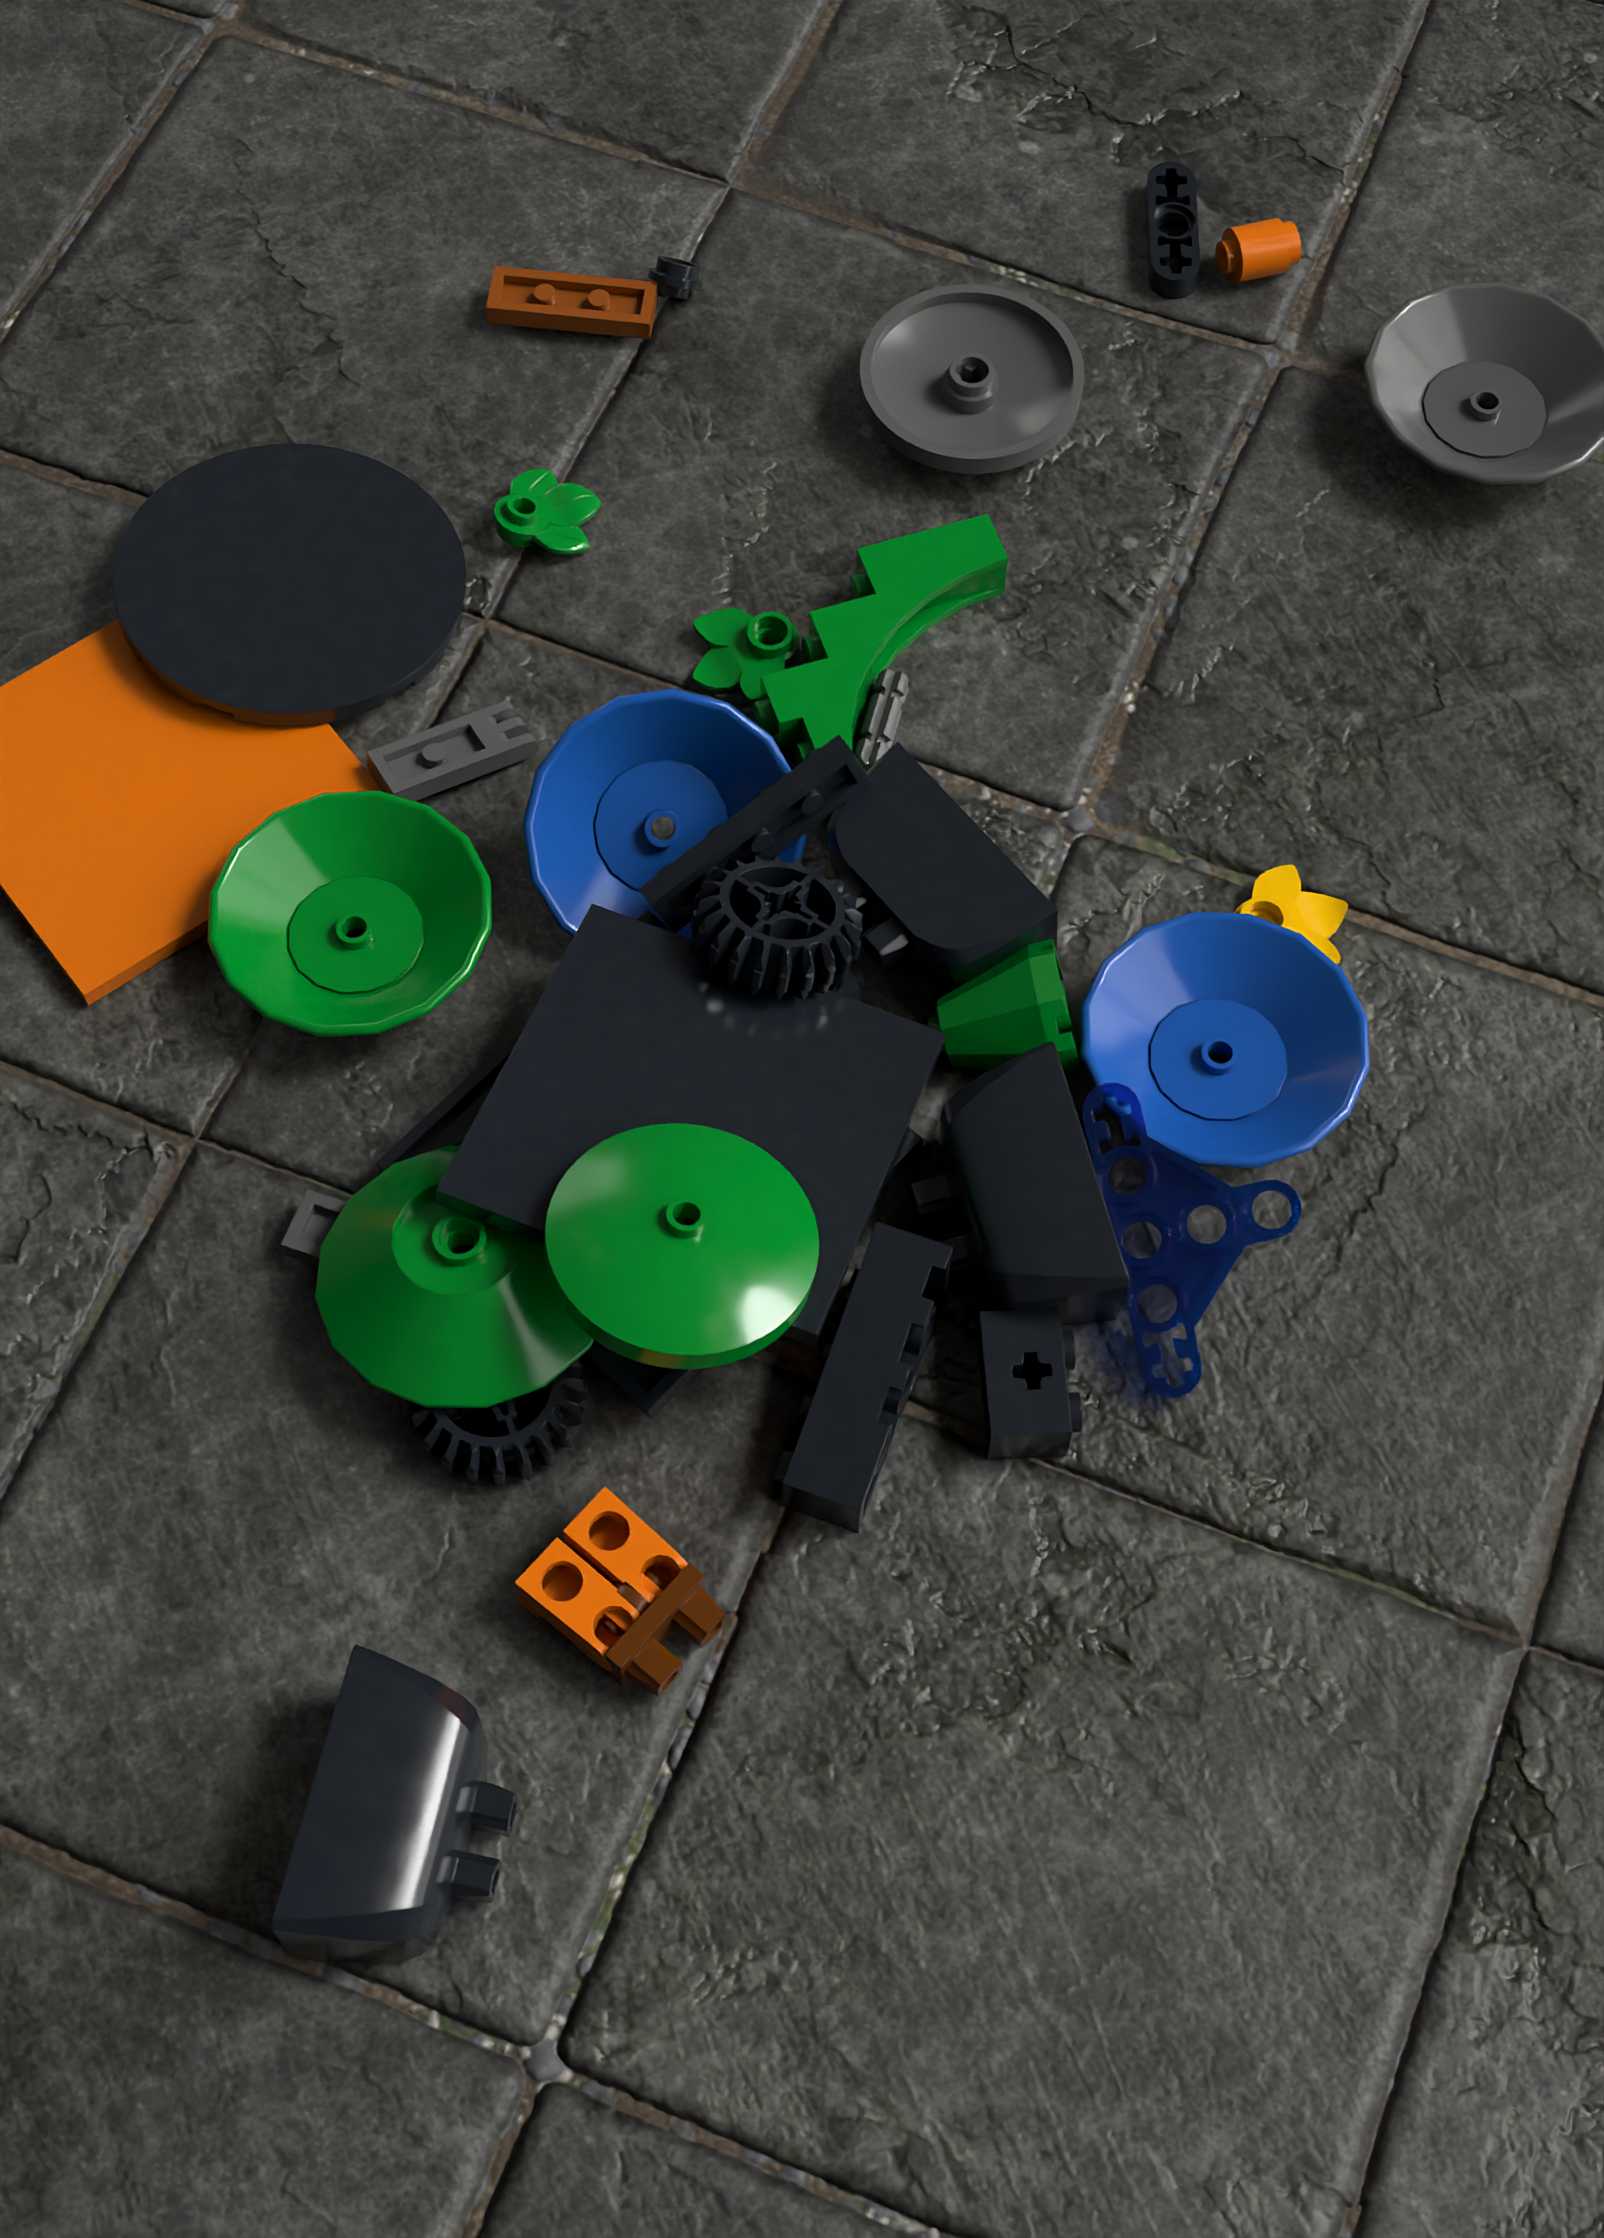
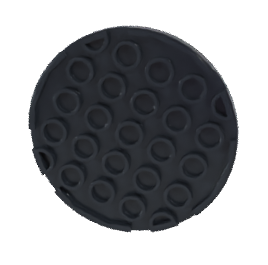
(289, 583)

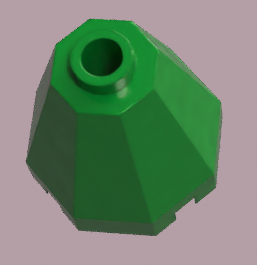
(1009, 1012)

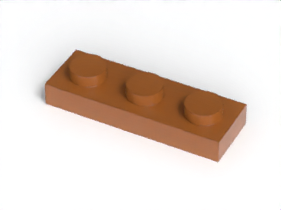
(572, 302)

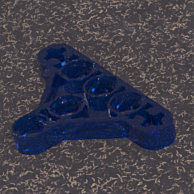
(1166, 1201)

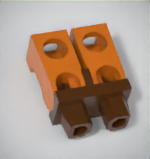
(620, 1594)

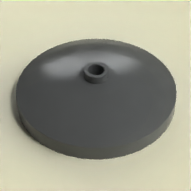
(971, 378)

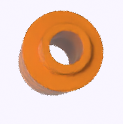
(1258, 249)

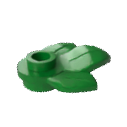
(545, 513)
(739, 649)

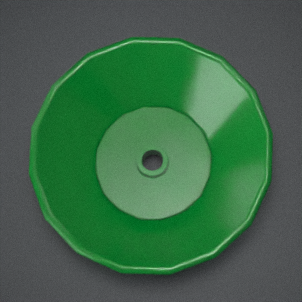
(339, 869)
(436, 1320)

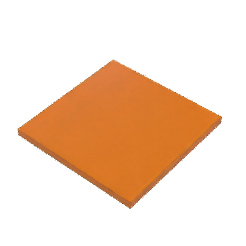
(131, 804)

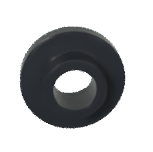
(675, 277)

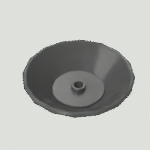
(1489, 383)

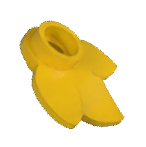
(1280, 901)

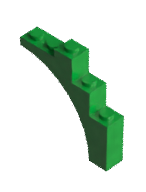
(896, 597)

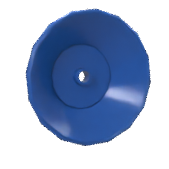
(622, 771)
(1235, 992)

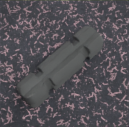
(882, 717)

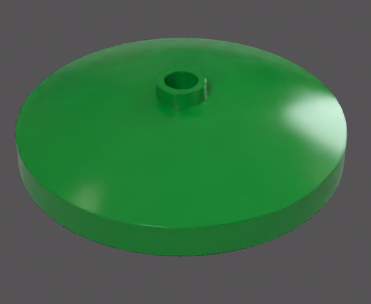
(680, 1246)

